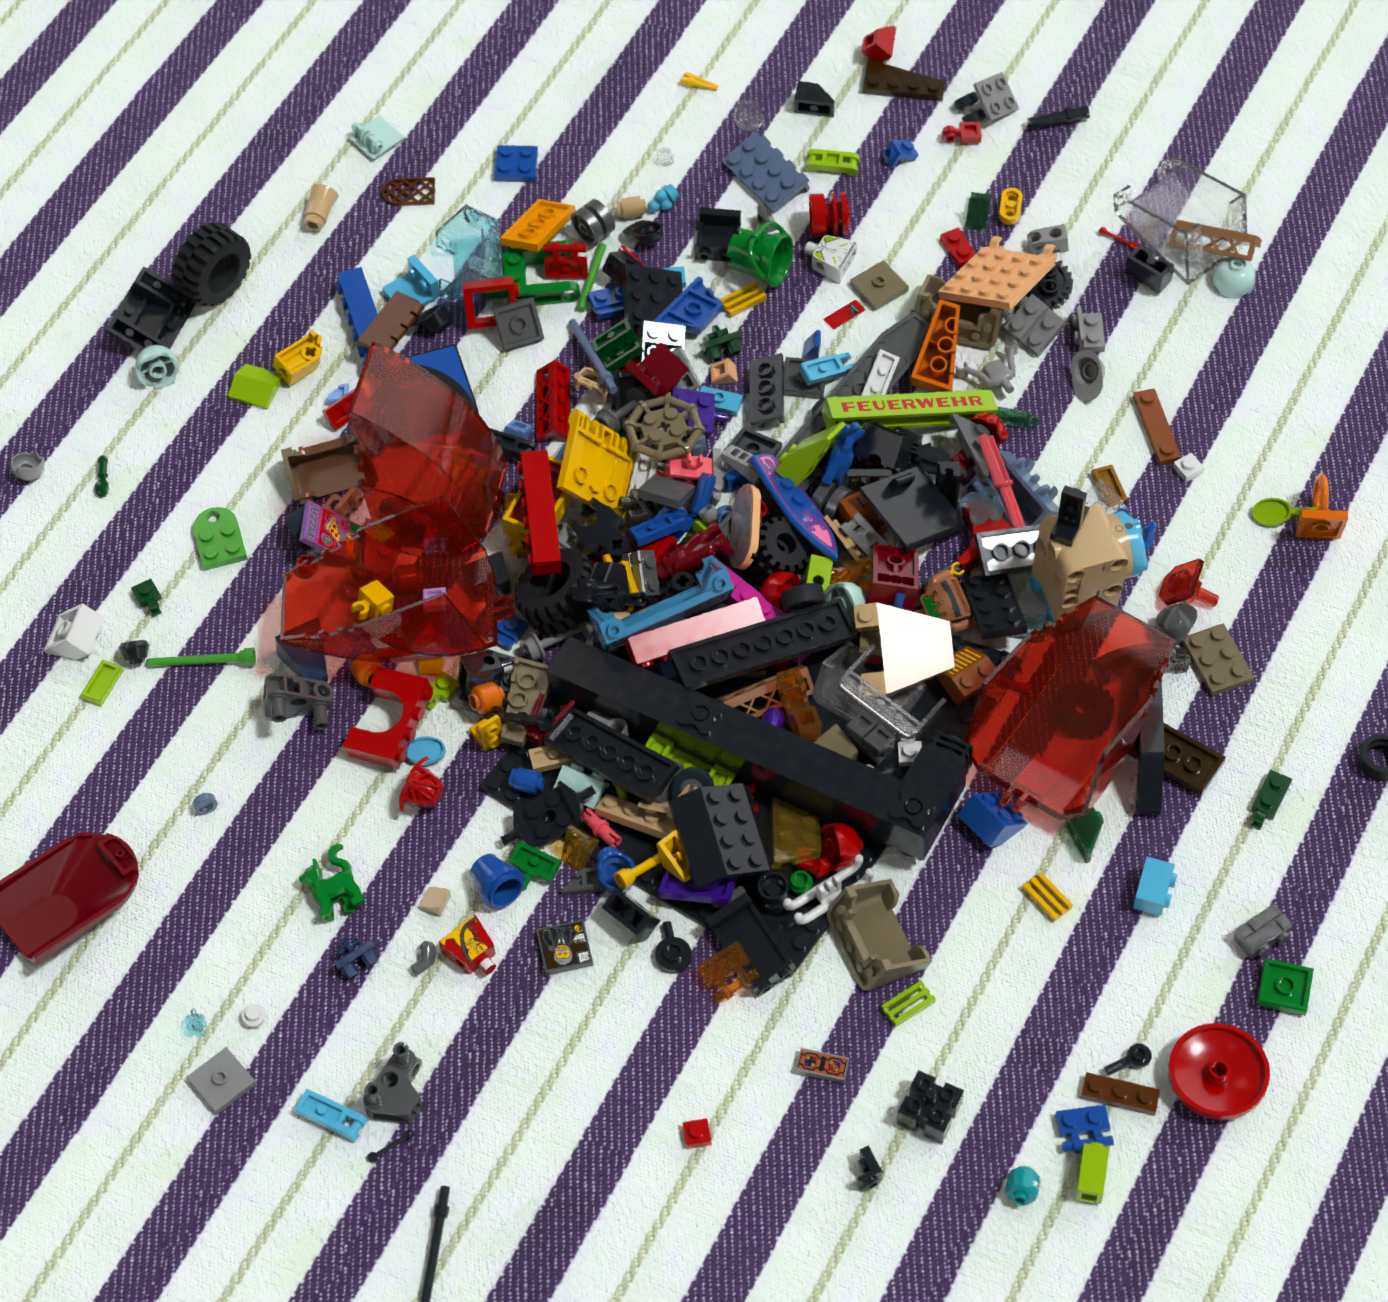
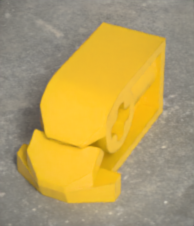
(299, 358)

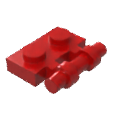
(566, 266)

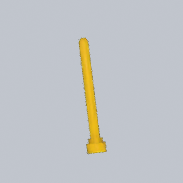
(625, 877)

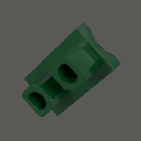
(719, 340)

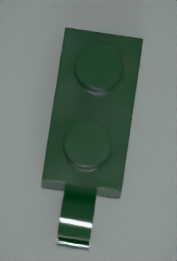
(1270, 797)

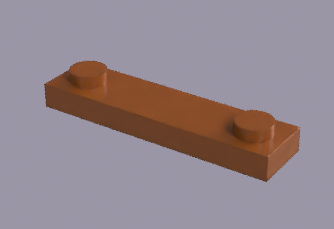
(1156, 426)

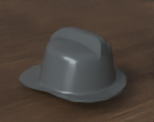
(1176, 621)

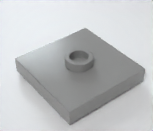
(221, 1080)

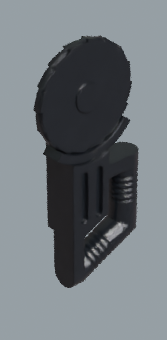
(925, 454)

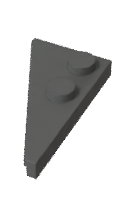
(968, 436)

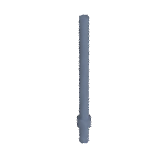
(605, 376)

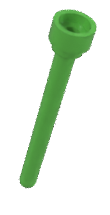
(245, 656)

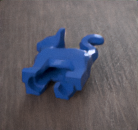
(842, 454)

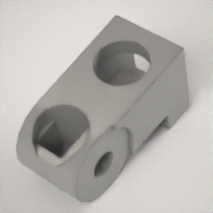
(1052, 235)

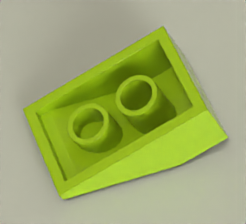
(803, 458)

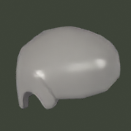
(27, 466)

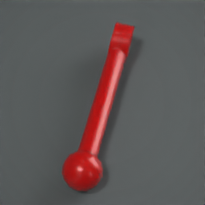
(1103, 231)

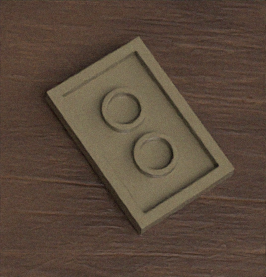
(1217, 659)

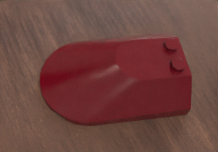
(66, 892)

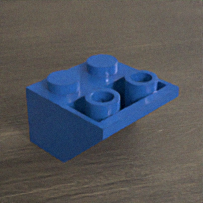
(990, 819)

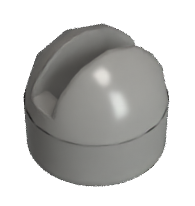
(708, 513)

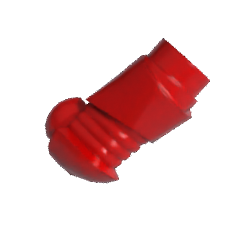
(816, 867)

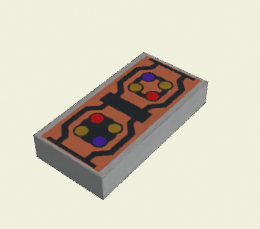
(822, 1065)

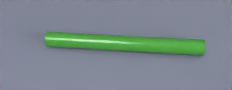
(591, 276)

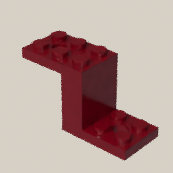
(893, 573)

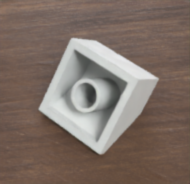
(74, 633)

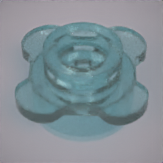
(196, 1022)

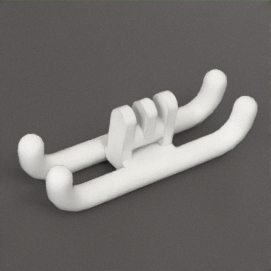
(826, 892)

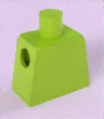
(820, 567)

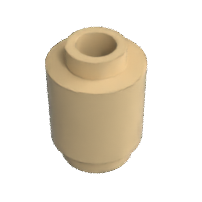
(631, 207)

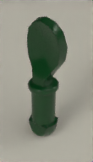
(102, 486)

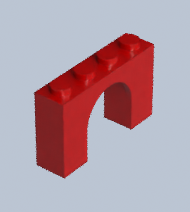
(391, 746)

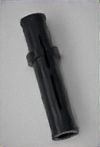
(1066, 116)

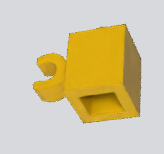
(373, 601)

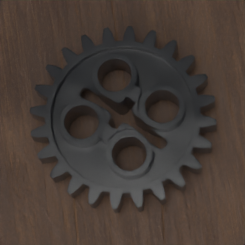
(1054, 286)

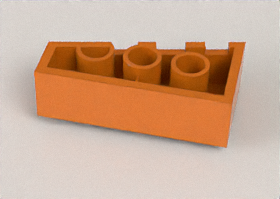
(937, 356)

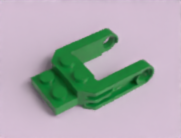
(544, 293)

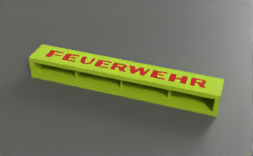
(908, 410)

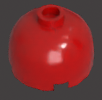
(776, 584)
(840, 845)

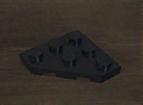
(648, 292)

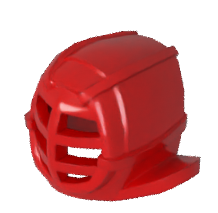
(421, 788)

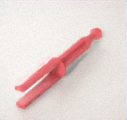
(1001, 479)

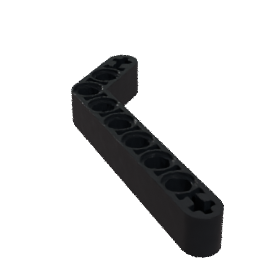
(1151, 759)

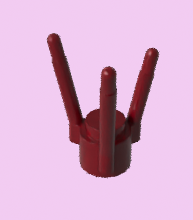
(535, 735)

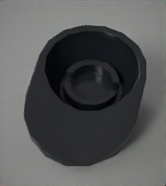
(645, 232)

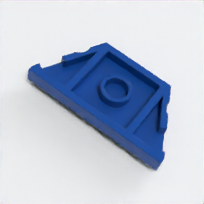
(692, 308)

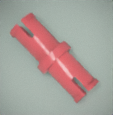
(601, 828)

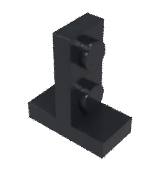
(1070, 516)

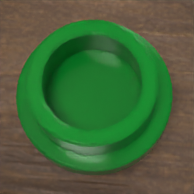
(800, 882)

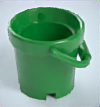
(762, 254)

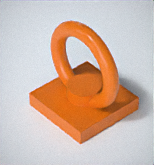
(1321, 522)

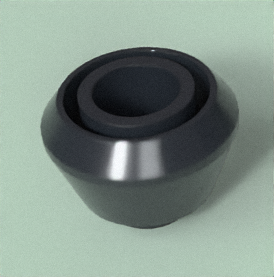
(134, 651)

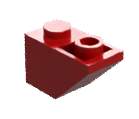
(879, 44)

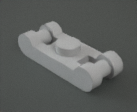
(863, 536)

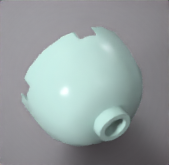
(1234, 277)
(157, 366)
(849, 593)

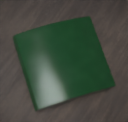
(617, 345)

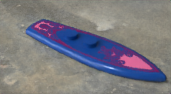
(796, 505)

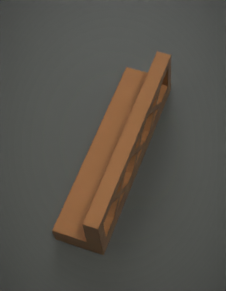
(1216, 234)
(759, 689)

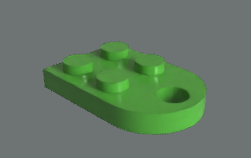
(219, 541)

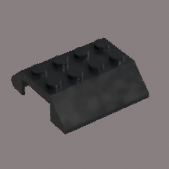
(721, 834)

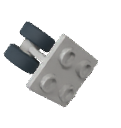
(993, 96)

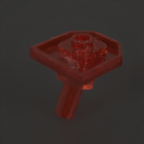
(1183, 584)

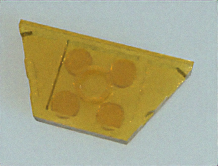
(794, 834)

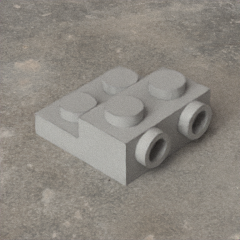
(1034, 324)

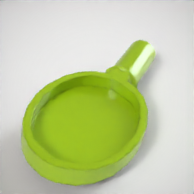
(1275, 511)

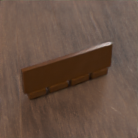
(392, 321)

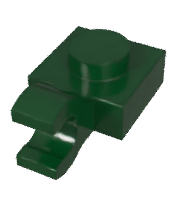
(147, 595)

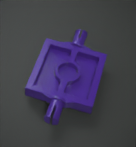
(705, 405)

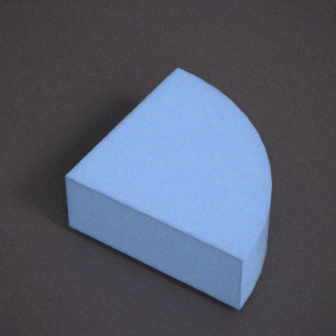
(342, 390)

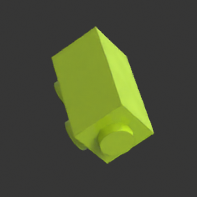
(1092, 1173)

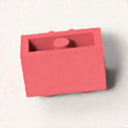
(687, 468)

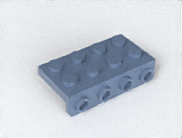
(765, 171)

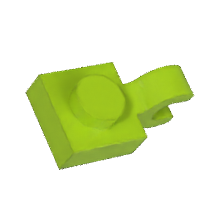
(443, 689)

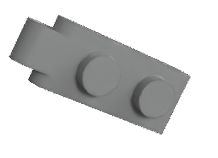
(717, 465)

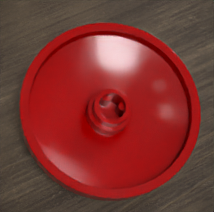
(1218, 1071)

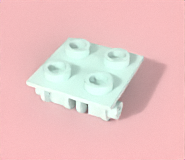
(375, 136)

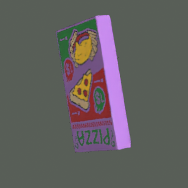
(325, 528)

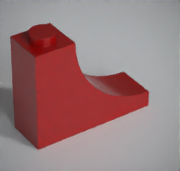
(969, 559)

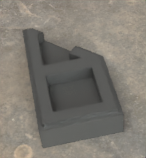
(583, 882)

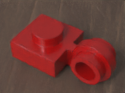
(967, 131)

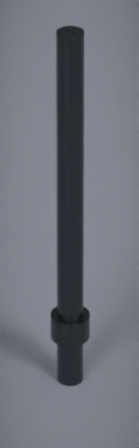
(440, 1213)

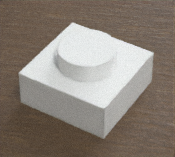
(1188, 467)
(907, 752)

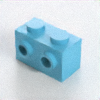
(1154, 886)

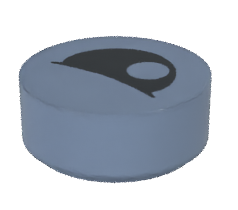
(205, 803)

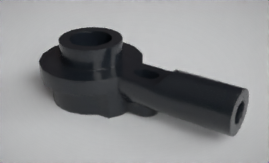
(1137, 1057)

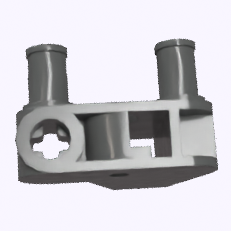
(290, 694)
(396, 1103)

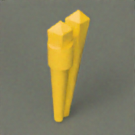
(695, 81)

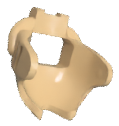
(580, 379)

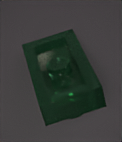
(978, 211)

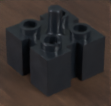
(930, 1106)

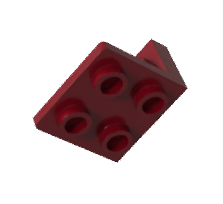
(659, 370)

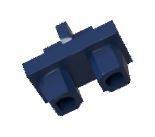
(346, 965)

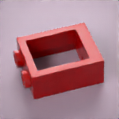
(485, 286)

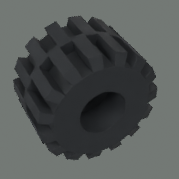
(779, 549)

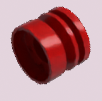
(828, 214)

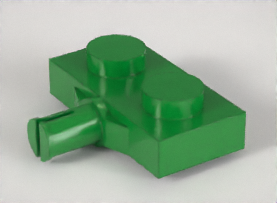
(534, 863)

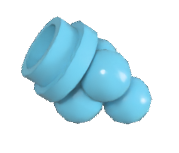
(663, 198)

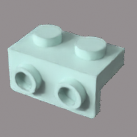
(578, 780)

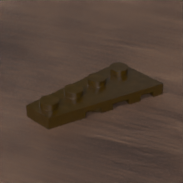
(896, 82)

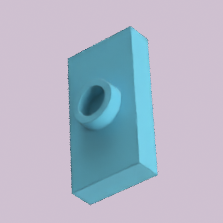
(725, 401)

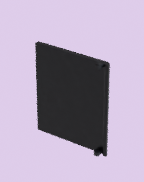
(913, 508)

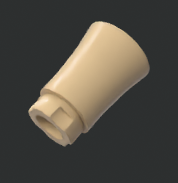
(319, 206)

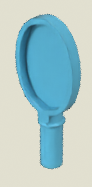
(426, 746)

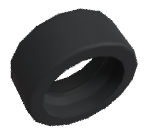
(801, 597)
(1368, 768)

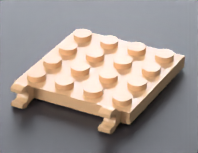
(998, 276)

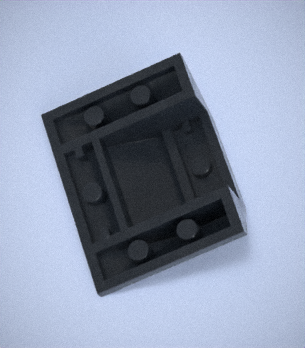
(150, 312)

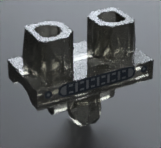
(637, 508)

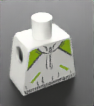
(832, 256)

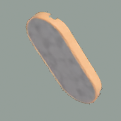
(745, 526)

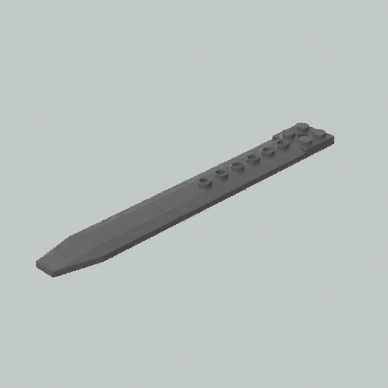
(901, 340)

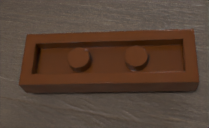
(1120, 1093)

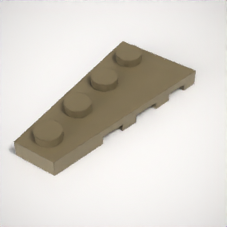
(527, 683)

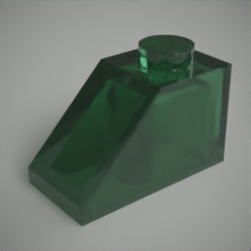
(1086, 832)

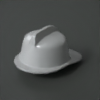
(1087, 375)

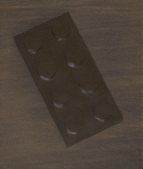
(1187, 760)

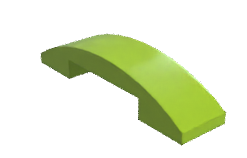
(665, 747)

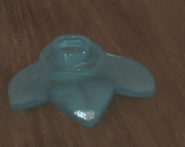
(982, 508)

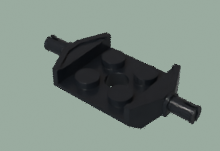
(530, 819)

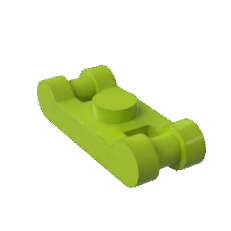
(832, 161)

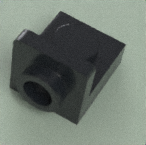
(870, 1166)

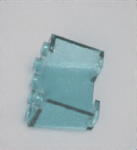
(474, 247)

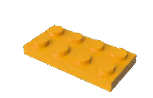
(537, 225)

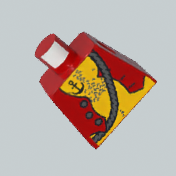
(469, 947)

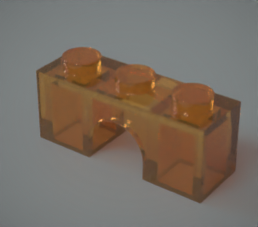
(793, 695)

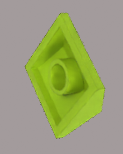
(255, 386)

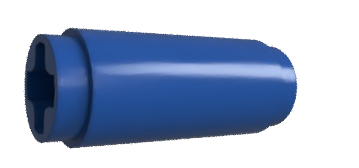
(702, 493)

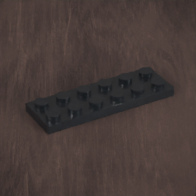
(611, 754)

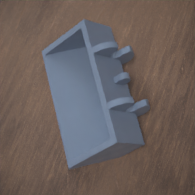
(1032, 499)

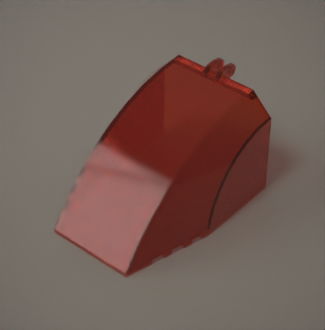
(423, 443)
(406, 554)
(1067, 707)

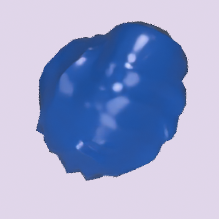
(608, 863)

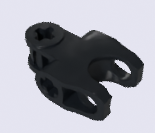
(604, 532)

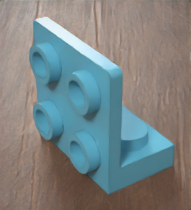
(417, 283)

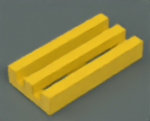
(741, 296)
(1034, 881)

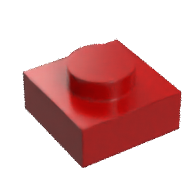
(697, 1133)

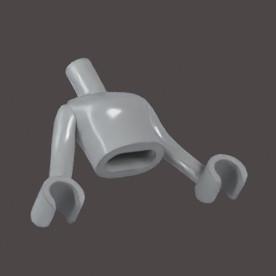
(994, 372)

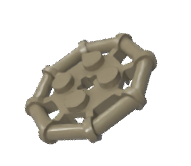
(659, 418)

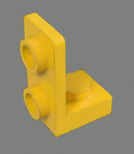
(487, 732)

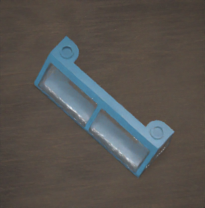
(712, 589)

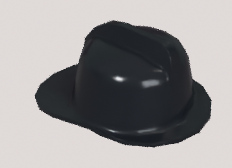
(435, 319)

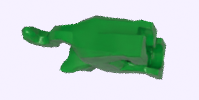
(333, 889)

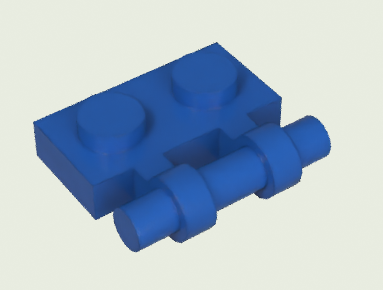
(1080, 1122)

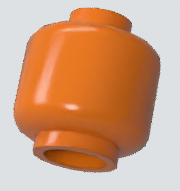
(364, 671)
(485, 697)

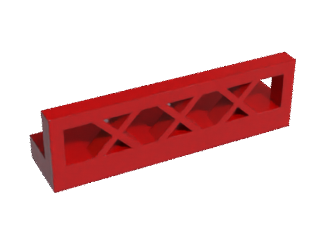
(556, 399)

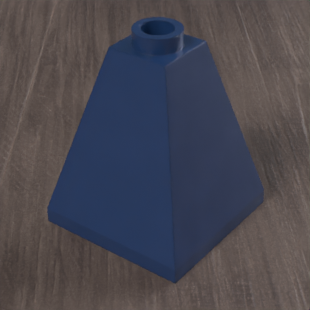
(302, 662)

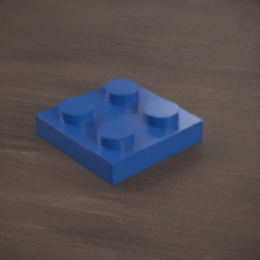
(516, 163)

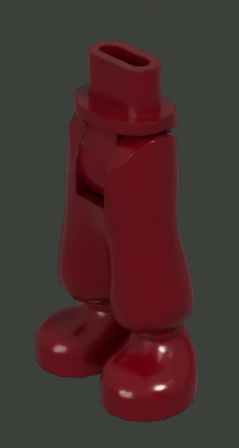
(694, 550)

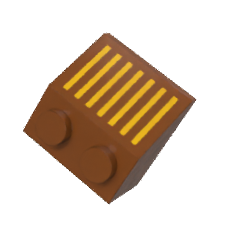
(967, 676)

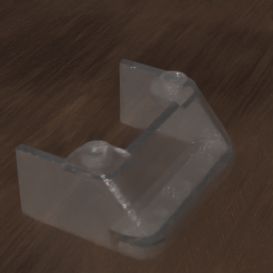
(880, 706)

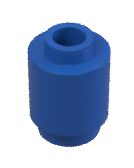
(526, 780)

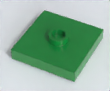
(1285, 986)

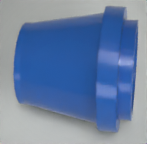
(496, 881)

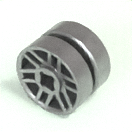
(593, 222)
(828, 496)

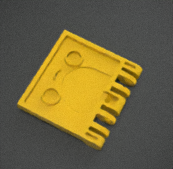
(595, 462)

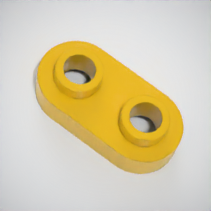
(1010, 206)

